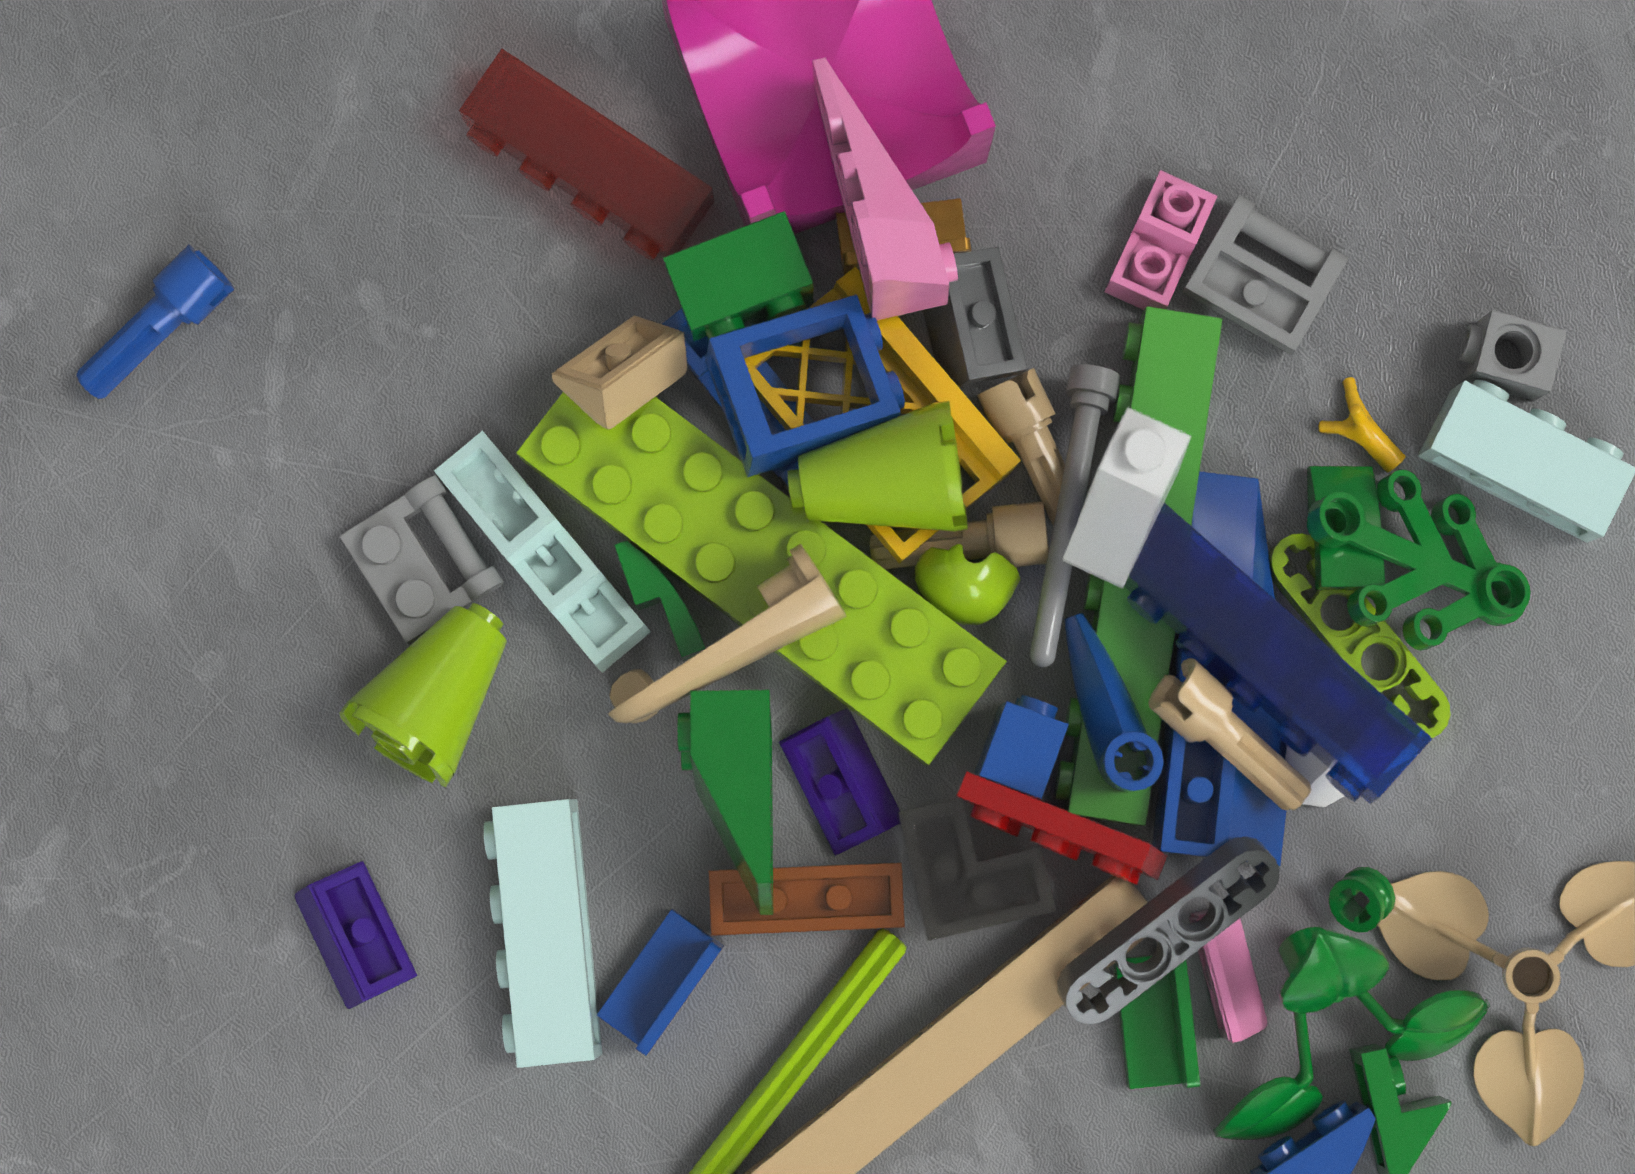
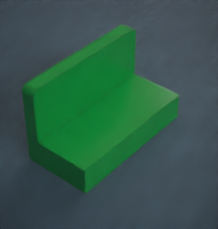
(1160, 1032)

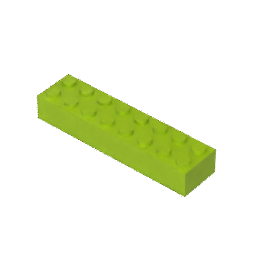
(728, 532)

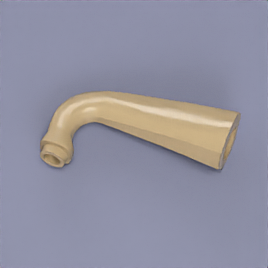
(798, 607)

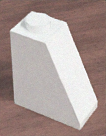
(1126, 497)

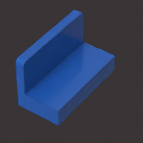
(660, 981)

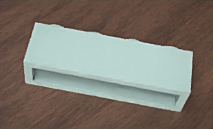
(545, 933)

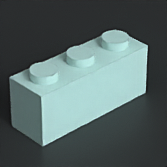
(1528, 460)

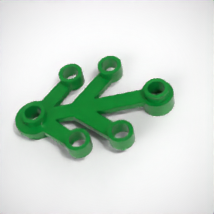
(1425, 558)

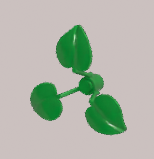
(1323, 972)

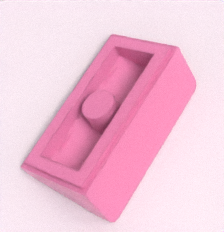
(1232, 983)

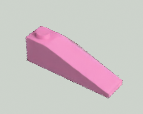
(889, 228)

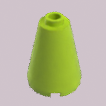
(886, 475)
(431, 694)

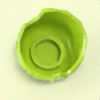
(964, 589)

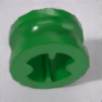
(1349, 912)

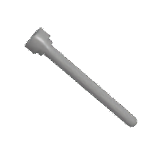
(1091, 393)

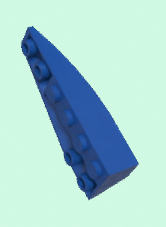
(1199, 791)

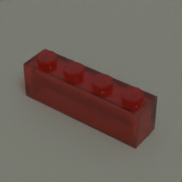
(585, 156)

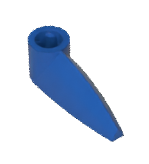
(1108, 709)

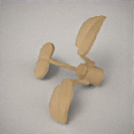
(1527, 1076)

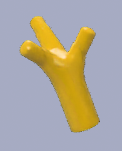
(1364, 430)

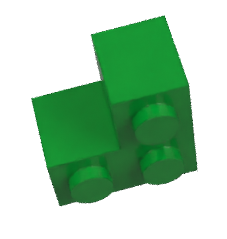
(741, 277)

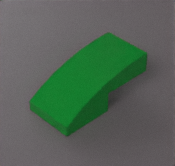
(1347, 565)
(650, 588)

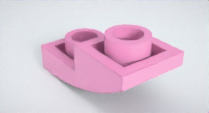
(1161, 243)

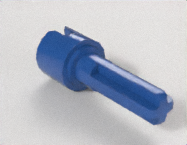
(183, 293)

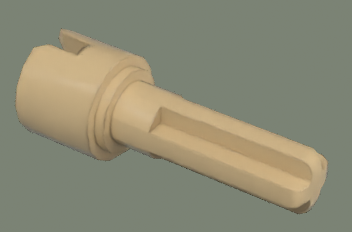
(1020, 415)
(1010, 530)
(1203, 711)

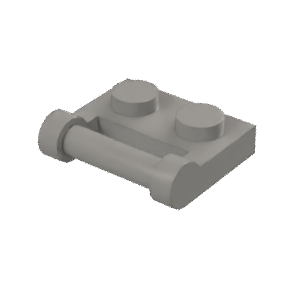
(1257, 292)
(402, 569)

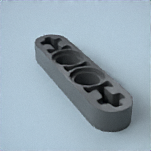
(1174, 939)

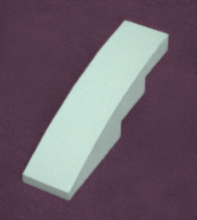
(542, 551)

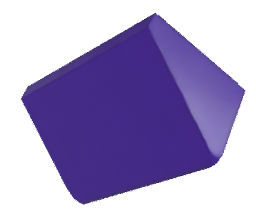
(841, 781)
(355, 935)

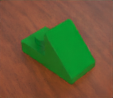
(1399, 1129)

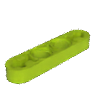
(1354, 640)

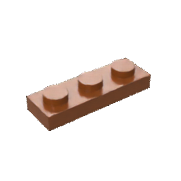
(811, 899)

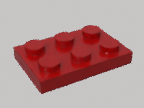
(1061, 830)

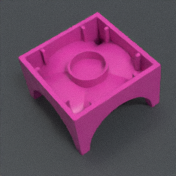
(761, 106)

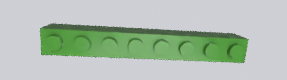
(1172, 384)

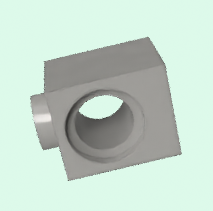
(1538, 349)

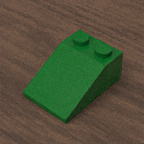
(730, 753)

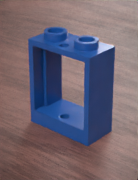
(755, 443)

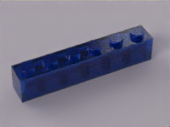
(1272, 660)

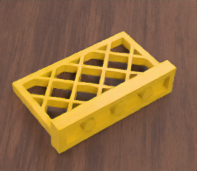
(923, 382)

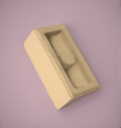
(624, 370)

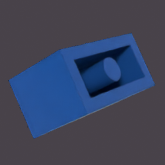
(1022, 746)

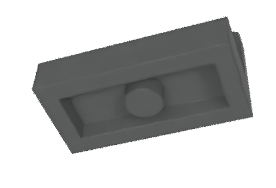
(977, 330)

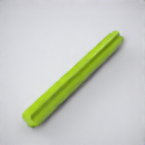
(802, 1055)

